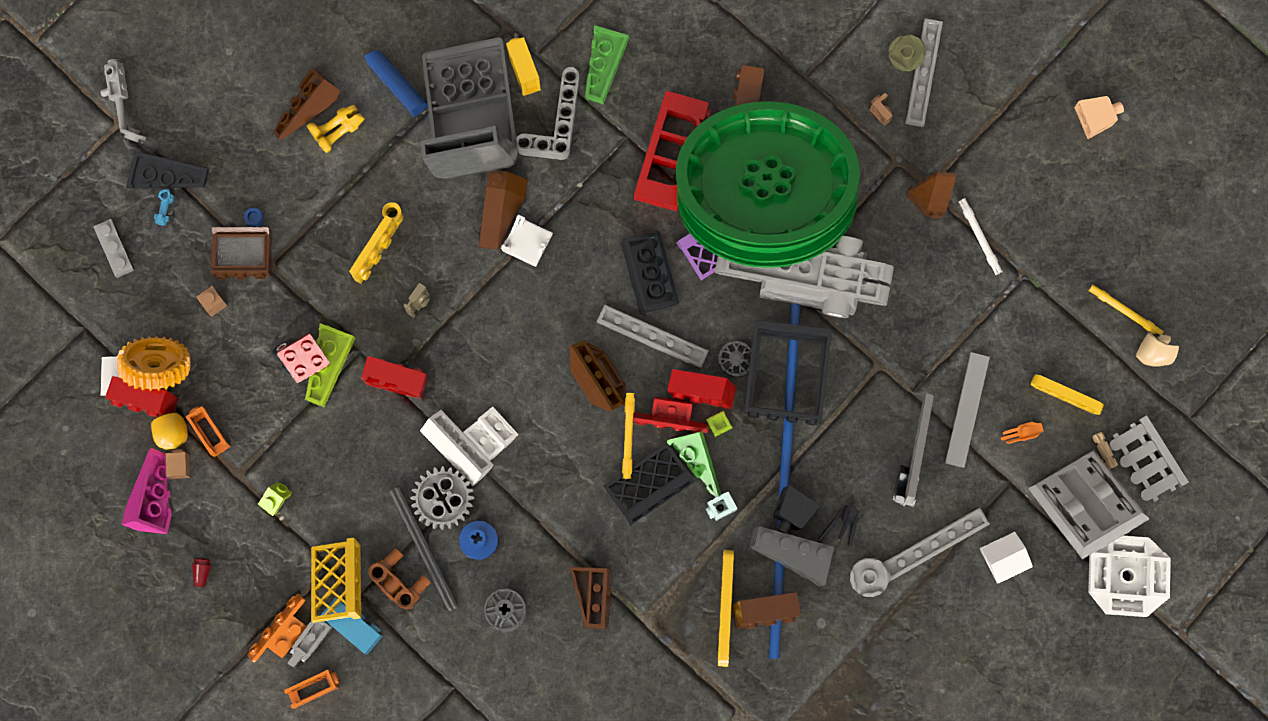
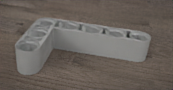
(567, 122)

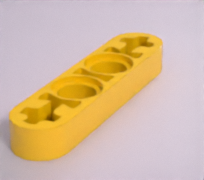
(1067, 394)

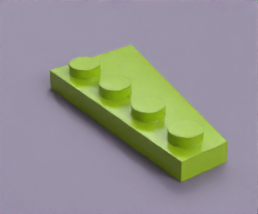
(336, 348)

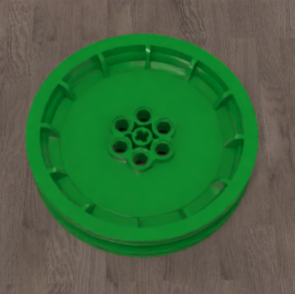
(767, 184)

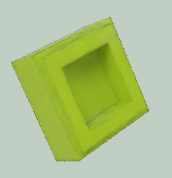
(719, 423)

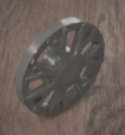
(735, 358)

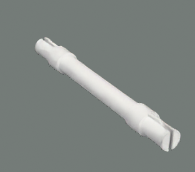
(991, 258)

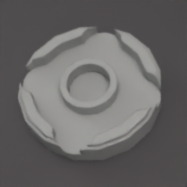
(869, 577)

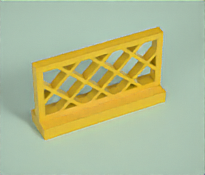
(352, 580)

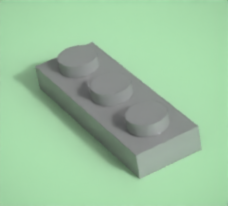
(113, 248)

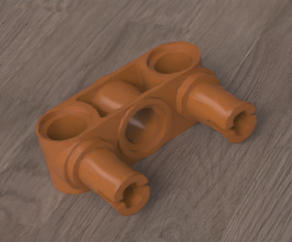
(392, 585)

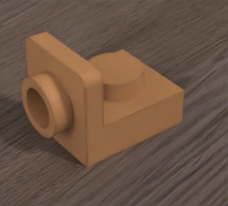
(881, 111)

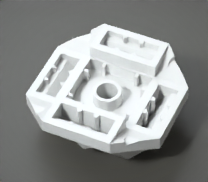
(1148, 577)

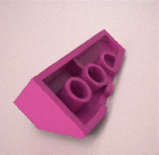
(149, 503)

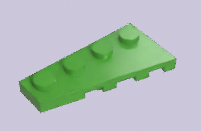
(605, 58)

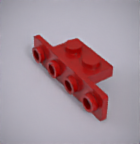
(671, 414)

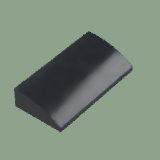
(649, 272)

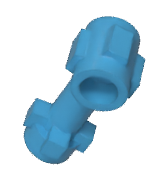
(166, 199)

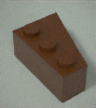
(593, 594)

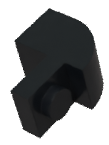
(901, 485)

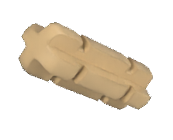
(1104, 450)

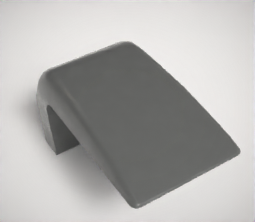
(468, 110)

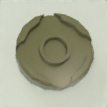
(907, 52)

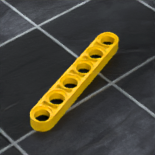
(725, 608)

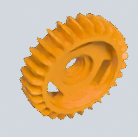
(169, 356)

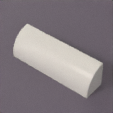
(456, 447)

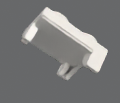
(526, 241)

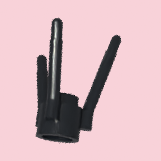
(848, 517)

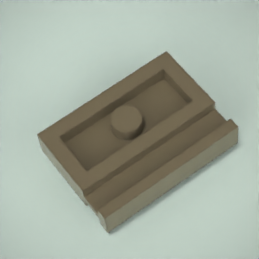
(417, 299)

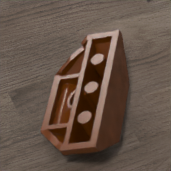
(597, 376)

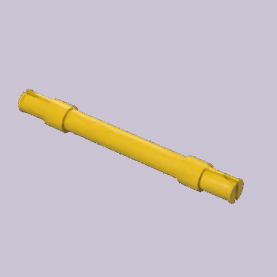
(1105, 297)
(627, 461)

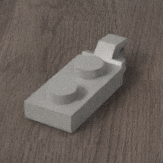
(308, 642)

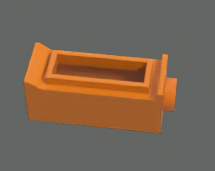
(196, 415)
(332, 679)

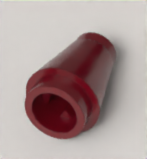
(201, 569)

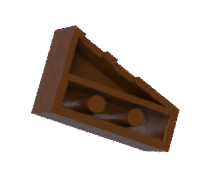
(749, 85)
(766, 611)

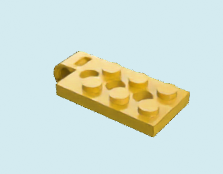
(379, 240)

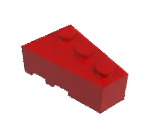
(394, 377)

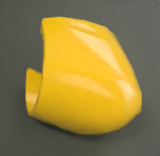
(169, 431)

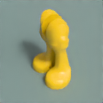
(348, 122)

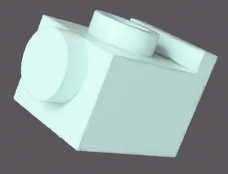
(724, 500)

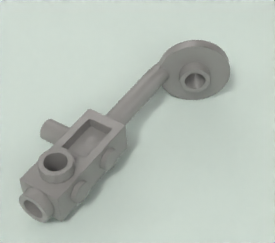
(118, 92)

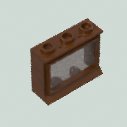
(241, 252)

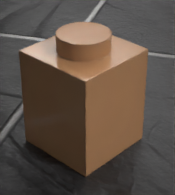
(211, 301)
(177, 464)

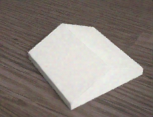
(1006, 557)

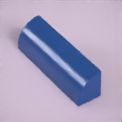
(396, 82)

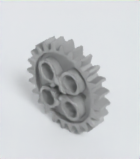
(457, 489)

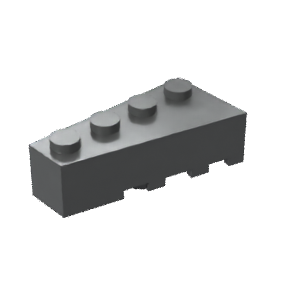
(798, 554)

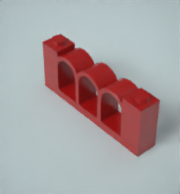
(682, 108)

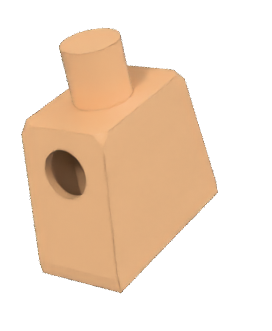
(1097, 114)

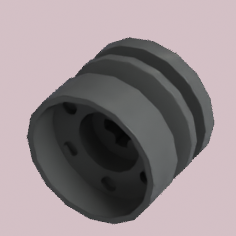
(512, 619)

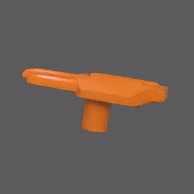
(1024, 432)

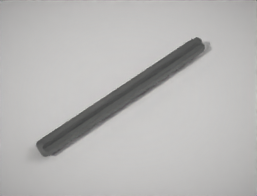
(424, 549)

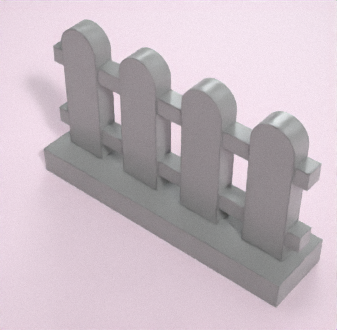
(1157, 465)

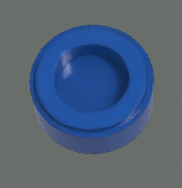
(253, 217)

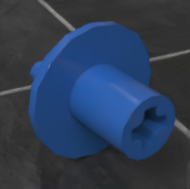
(478, 540)

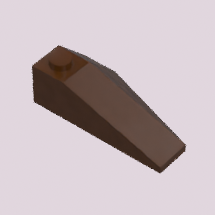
(314, 97)
(933, 195)
(502, 200)

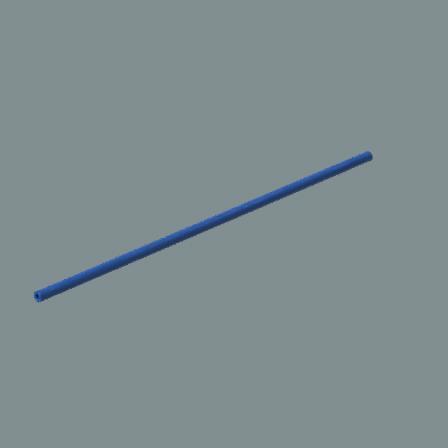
(785, 465)

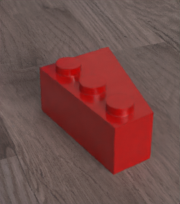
(702, 388)
(152, 402)

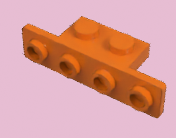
(282, 633)

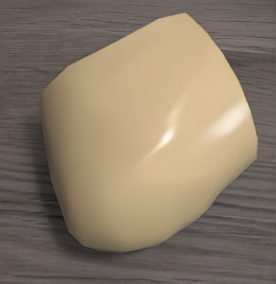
(1156, 351)

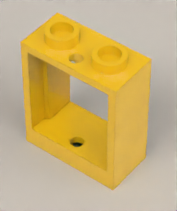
(523, 66)

